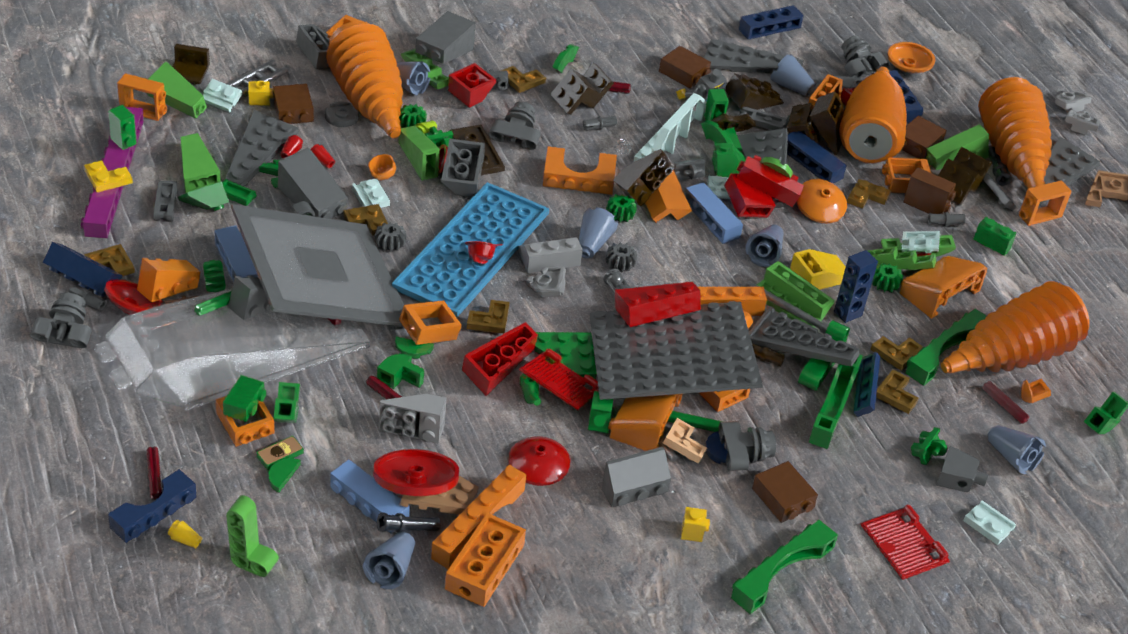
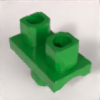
(439, 137)
(929, 446)

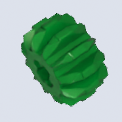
(412, 115)
(621, 207)
(214, 276)
(887, 277)

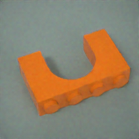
(596, 181)

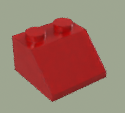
(470, 84)

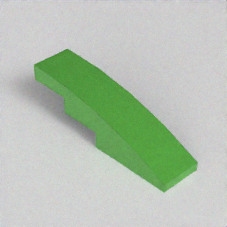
(436, 77)
(903, 260)

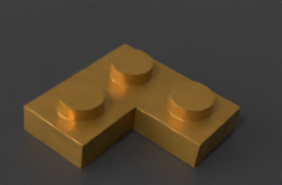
(523, 82)
(865, 190)
(370, 215)
(115, 258)
(490, 321)
(896, 354)
(892, 392)

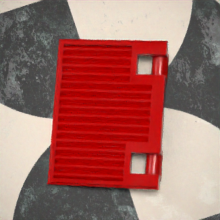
(560, 379)
(905, 544)

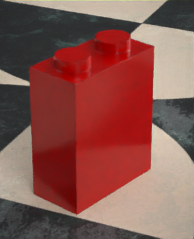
(747, 199)

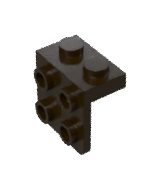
(191, 62)
(800, 120)

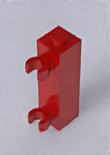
(769, 180)

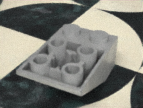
(414, 416)

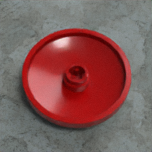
(416, 472)

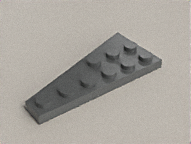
(741, 58)
(259, 144)
(766, 144)
(1068, 163)
(799, 338)

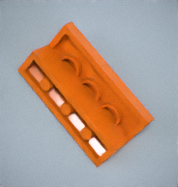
(668, 199)

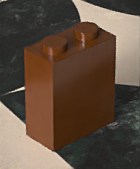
(684, 66)
(293, 103)
(922, 135)
(929, 192)
(784, 491)

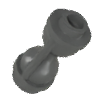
(614, 280)

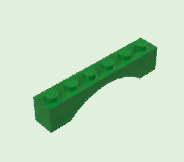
(925, 364)
(834, 404)
(812, 543)

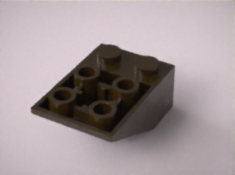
(752, 92)
(827, 118)
(644, 176)

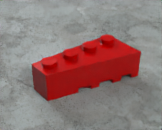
(656, 302)
(499, 357)

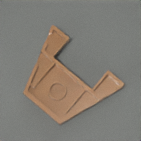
(1108, 186)
(451, 502)

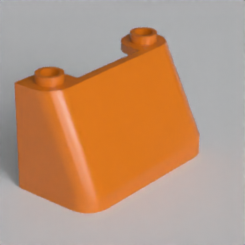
(935, 285)
(643, 420)

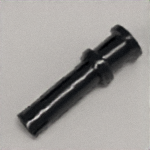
(999, 169)
(400, 523)

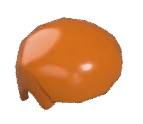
(382, 167)

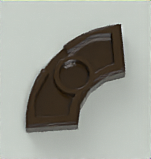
(739, 123)

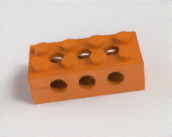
(485, 559)

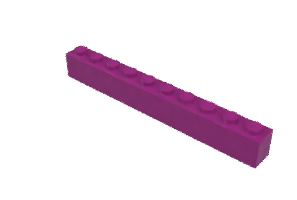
(103, 204)

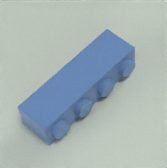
(713, 213)
(234, 252)
(364, 492)

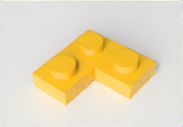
(104, 179)

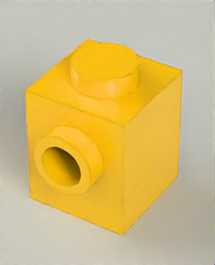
(259, 93)
(694, 524)

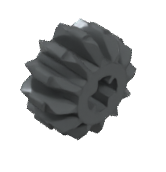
(390, 236)
(621, 256)

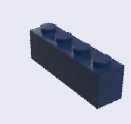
(815, 157)
(79, 268)

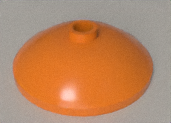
(911, 57)
(822, 201)

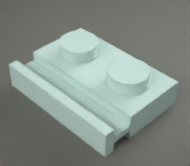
(221, 95)
(371, 193)
(989, 522)

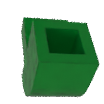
(399, 368)
(287, 403)
(600, 414)
(1107, 416)

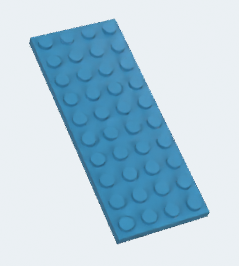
(444, 265)

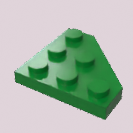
(573, 347)

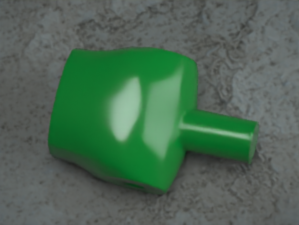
(530, 390)

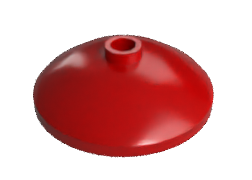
(127, 298)
(540, 459)

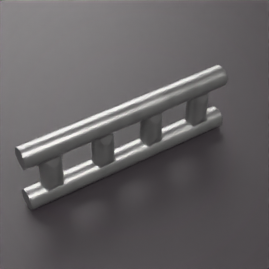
(258, 72)

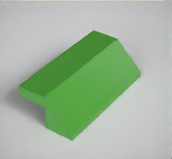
(796, 291)

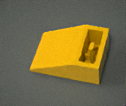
(818, 268)

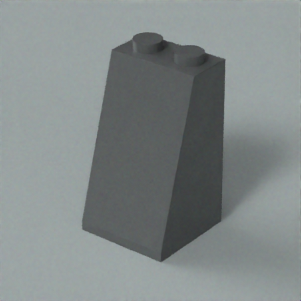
(447, 38)
(306, 179)

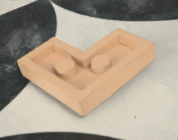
(679, 441)

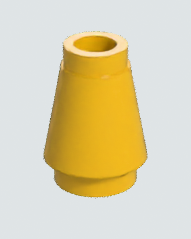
(184, 534)

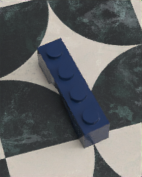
(131, 520)

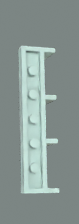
(676, 126)

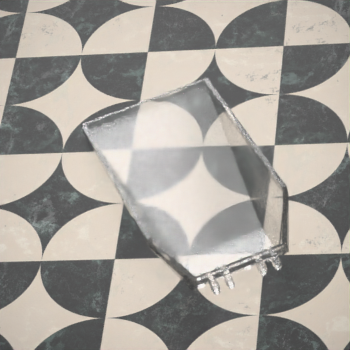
(197, 358)

